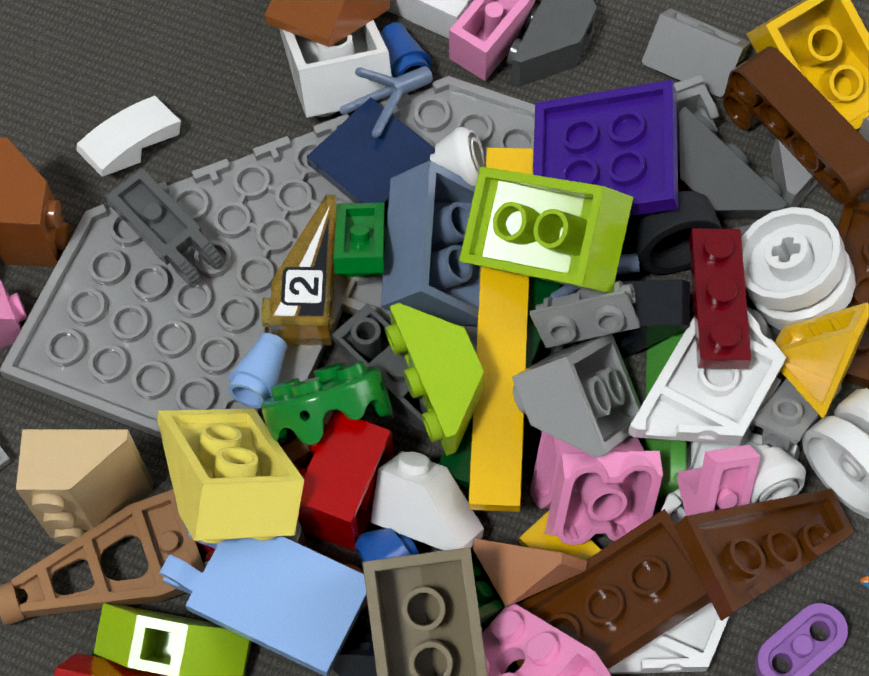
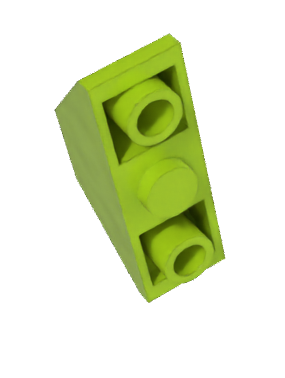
(440, 371)
(169, 643)

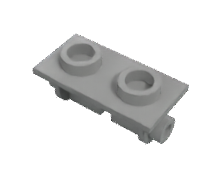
(577, 319)
(785, 417)

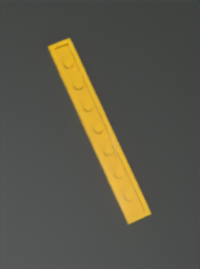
(502, 353)

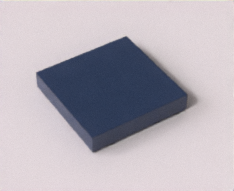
(365, 164)

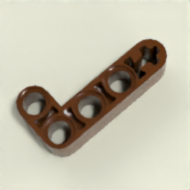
(802, 119)

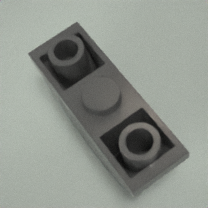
(553, 40)
(721, 172)
(365, 340)

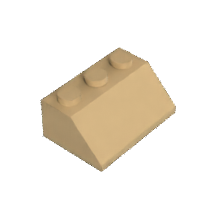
(79, 477)

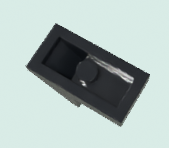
(661, 310)

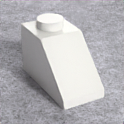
(424, 503)

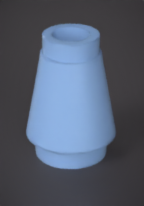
(258, 371)

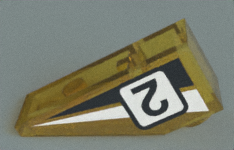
(305, 284)

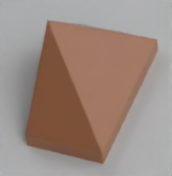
(524, 571)

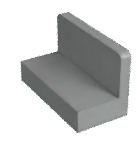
(691, 47)

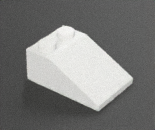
(327, 75)

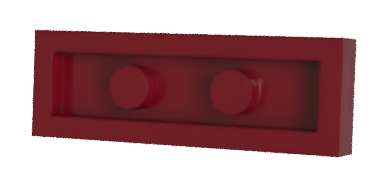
(719, 299)

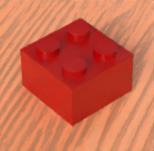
(343, 480)

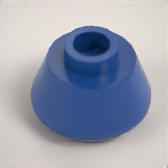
(383, 544)

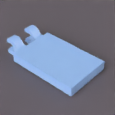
(275, 596)

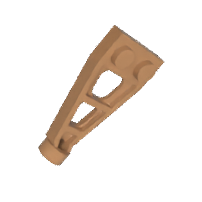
(151, 520)

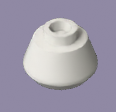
(461, 154)
(776, 475)

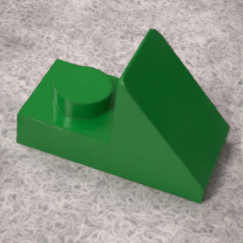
(359, 240)

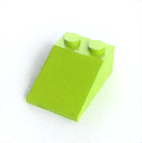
(546, 228)

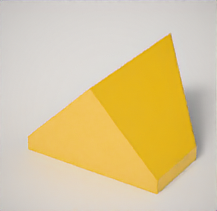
(821, 353)

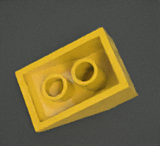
(827, 47)

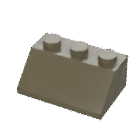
(425, 615)

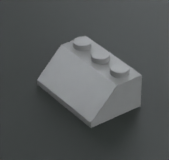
(580, 396)

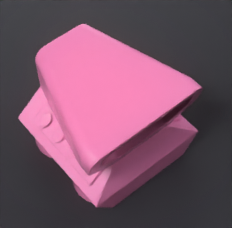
(595, 493)

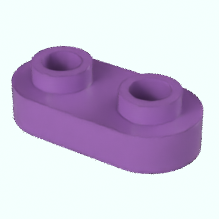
(798, 647)

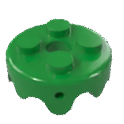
(334, 387)

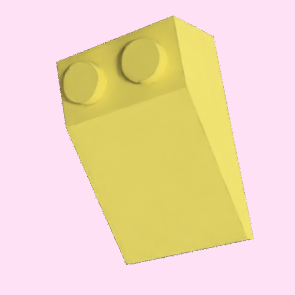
(229, 475)

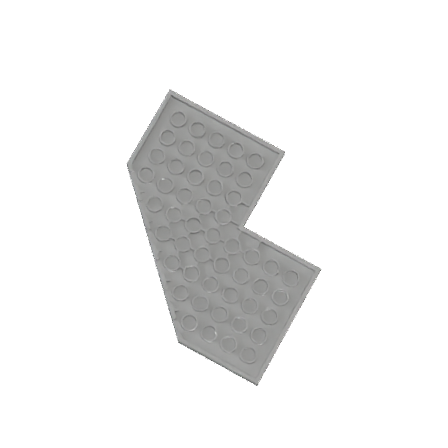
(137, 340)

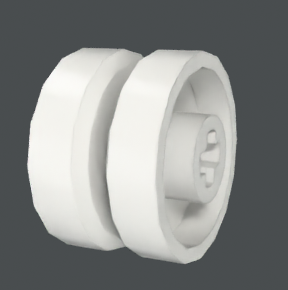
(796, 266)
(840, 451)

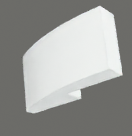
(120, 138)

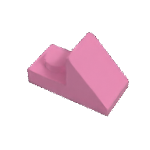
(722, 481)

